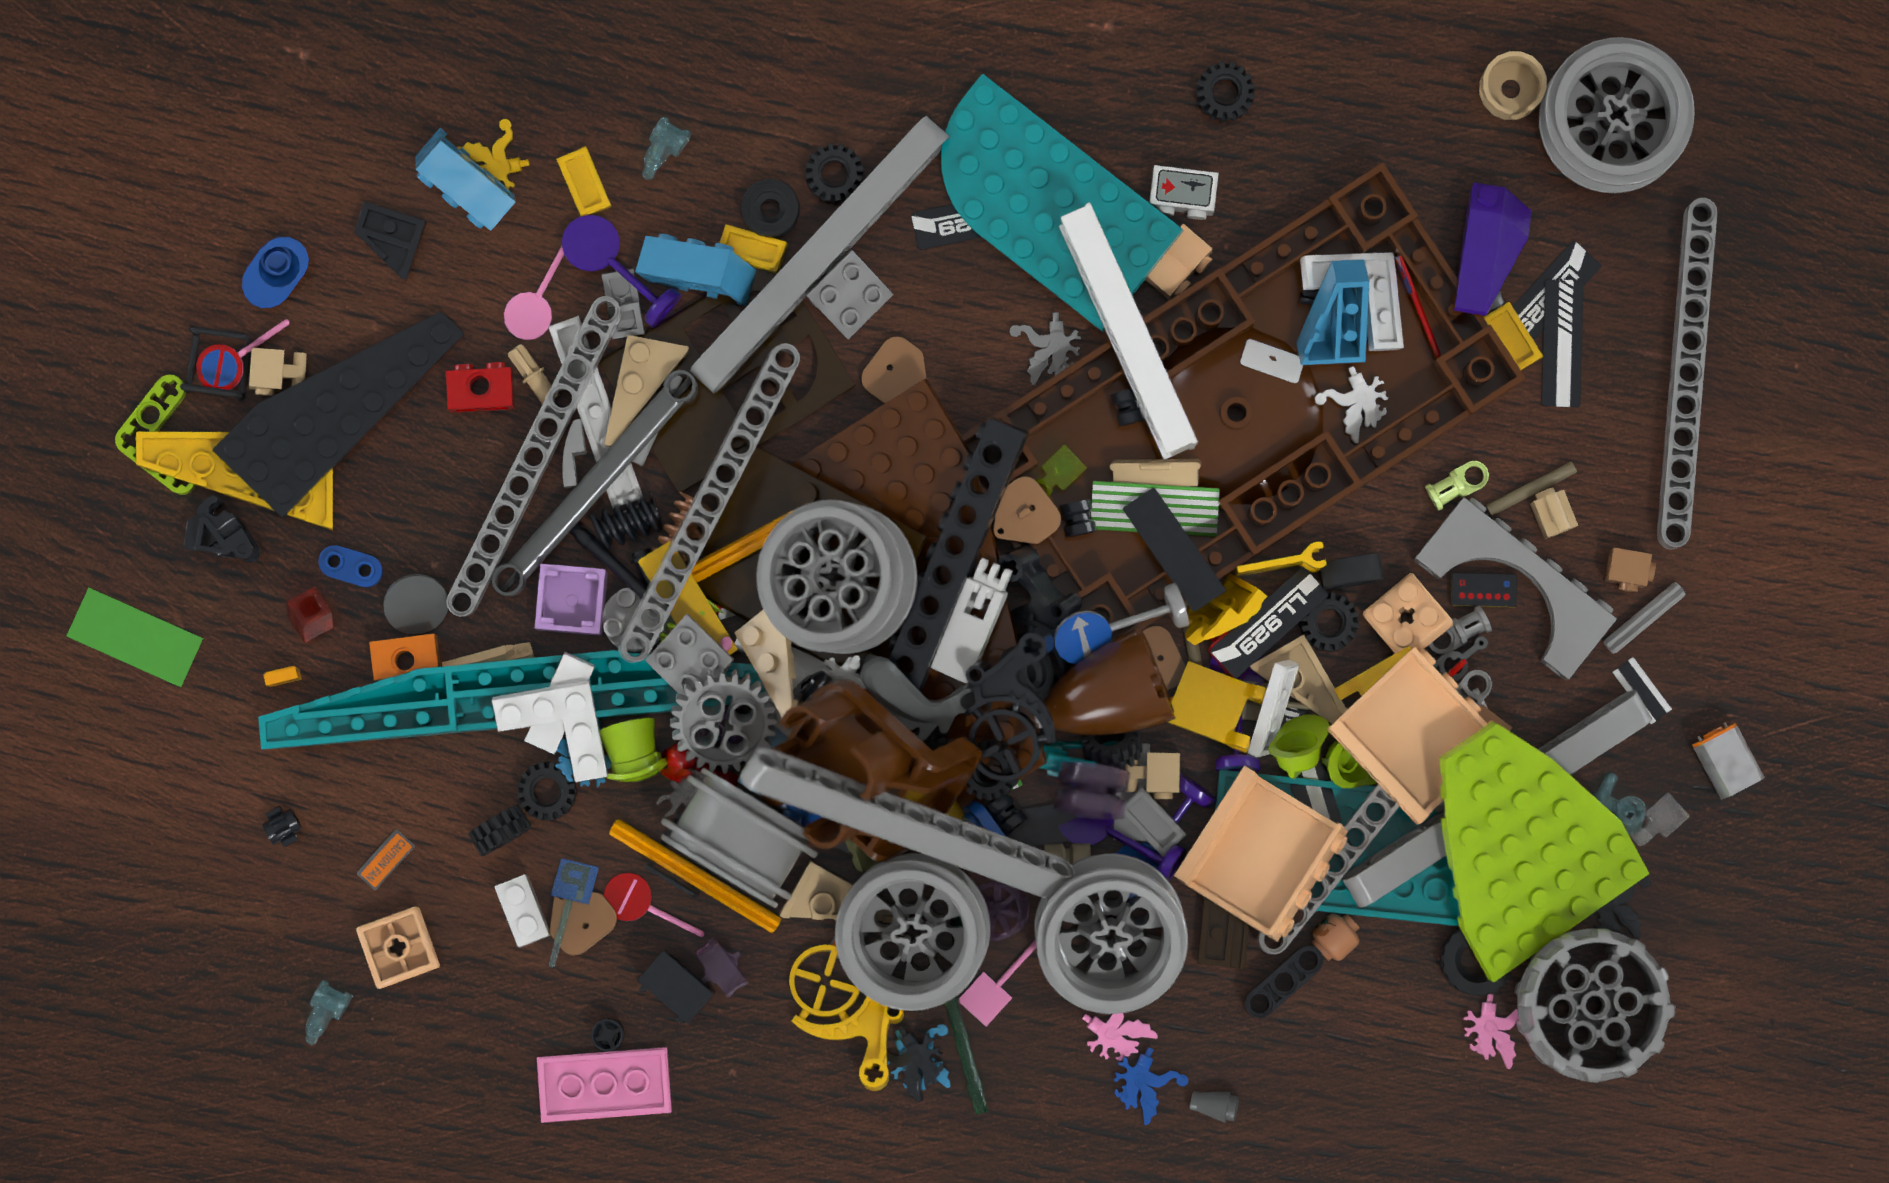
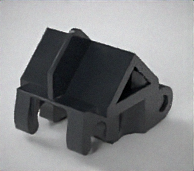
(219, 534)

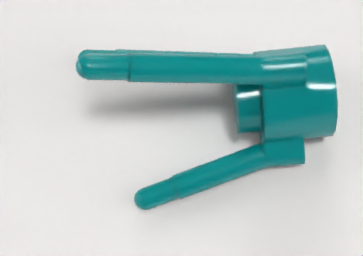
(1056, 755)

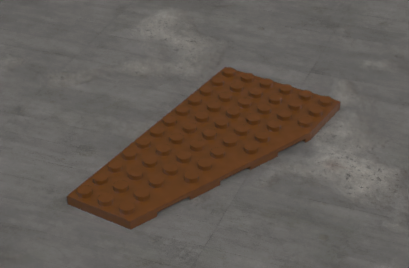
(906, 466)

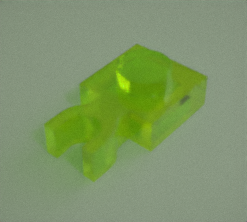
(1061, 469)

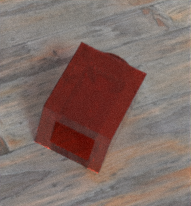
(309, 614)

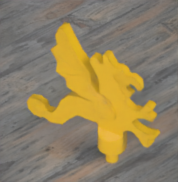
(496, 161)

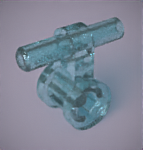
(665, 140)
(1621, 807)
(327, 1005)

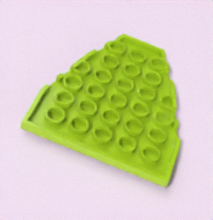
(1526, 848)

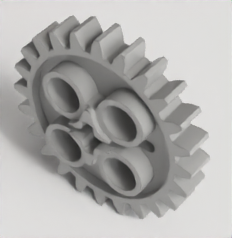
(694, 715)

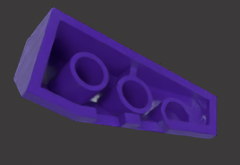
(1492, 241)

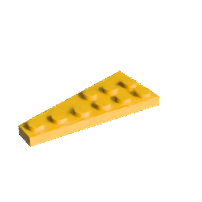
(191, 459)

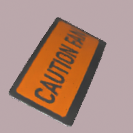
(385, 859)

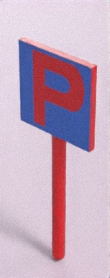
(1409, 288)

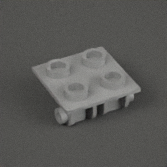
(849, 294)
(688, 653)

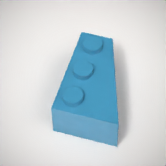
(463, 181)
(696, 267)
(1338, 317)

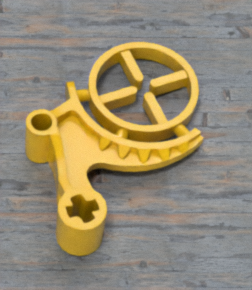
(868, 1021)

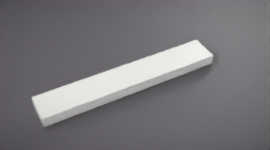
(594, 411)

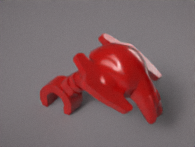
(679, 767)

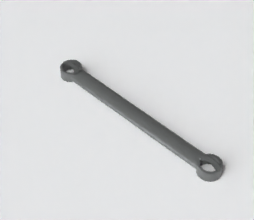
(595, 483)

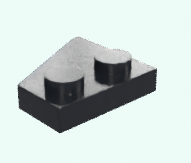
(391, 236)

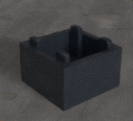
(676, 987)

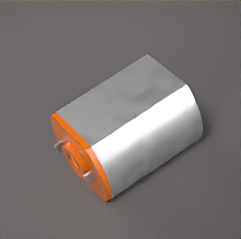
(1727, 760)

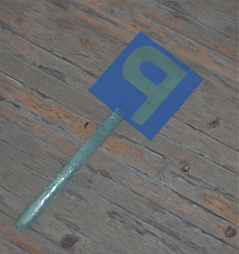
(573, 883)

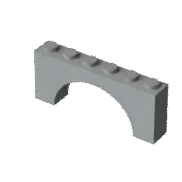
(1574, 616)

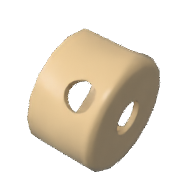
(1519, 68)

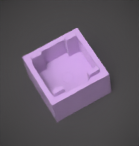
(571, 599)

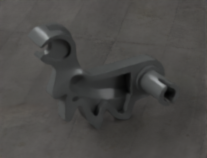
(907, 703)

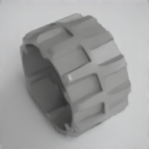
(1616, 947)

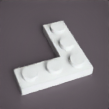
(1384, 318)
(564, 702)

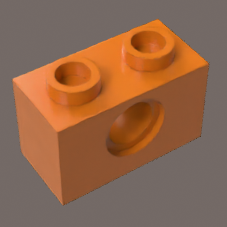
(386, 654)

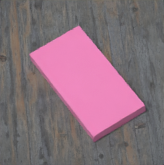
(604, 1084)

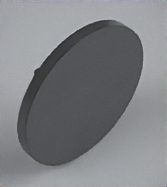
(415, 604)

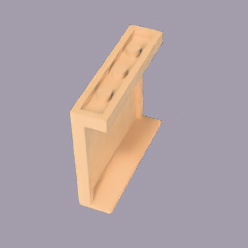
(1404, 729)
(1261, 854)

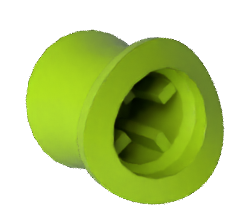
(632, 750)

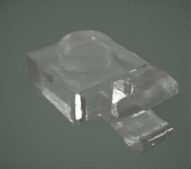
(1663, 817)

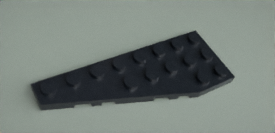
(312, 426)

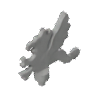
(1054, 344)

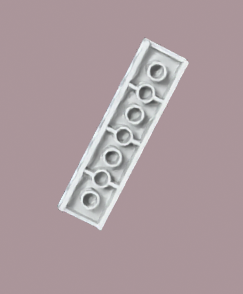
(1127, 332)

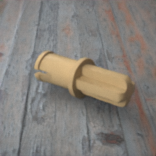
(531, 372)

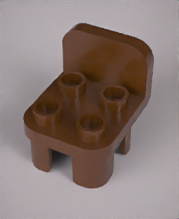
(863, 741)

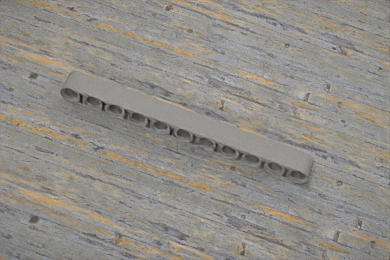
(819, 254)
(1694, 359)
(547, 445)
(721, 491)
(906, 823)
(1367, 827)
(1426, 842)

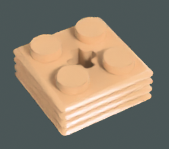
(1408, 597)
(379, 936)

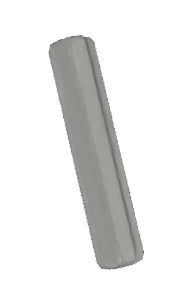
(1644, 618)

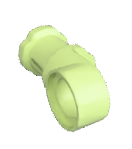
(1459, 485)

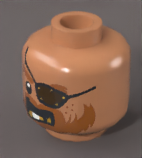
(1335, 936)

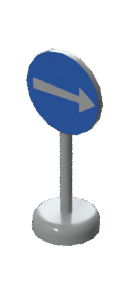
(1088, 630)

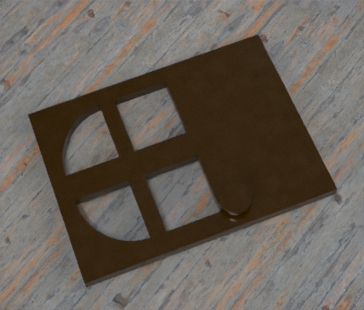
(699, 427)
(763, 494)

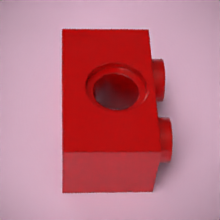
(499, 394)

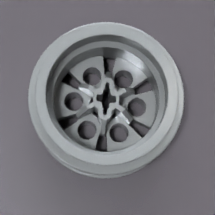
(1661, 85)
(877, 611)
(738, 838)
(873, 969)
(1105, 985)

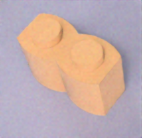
(1180, 263)

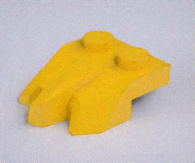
(1225, 611)

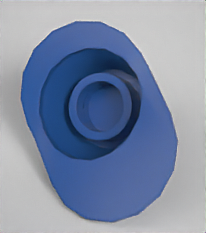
(274, 272)

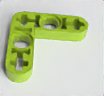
(127, 427)

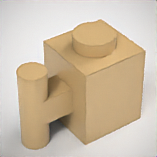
(268, 369)
(1553, 513)
(1161, 774)

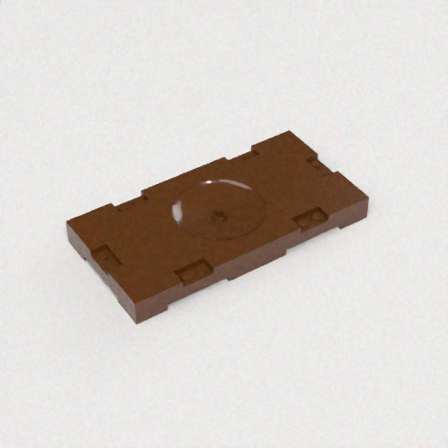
(1287, 452)

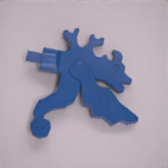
(1136, 1080)

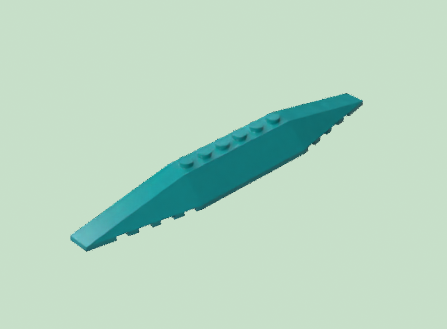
(461, 700)

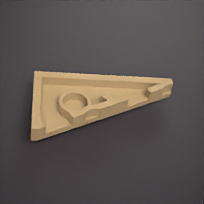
(641, 374)
(771, 659)
(1311, 683)
(820, 895)

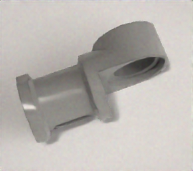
(1460, 635)

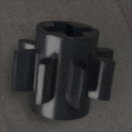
(282, 826)

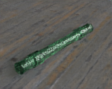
(974, 1083)

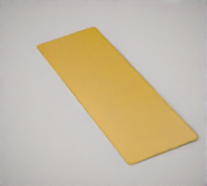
(691, 598)

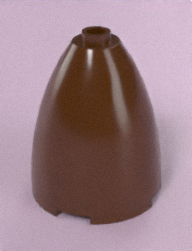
(1112, 690)

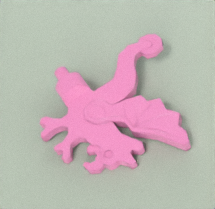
(1487, 1027)
(1112, 1032)

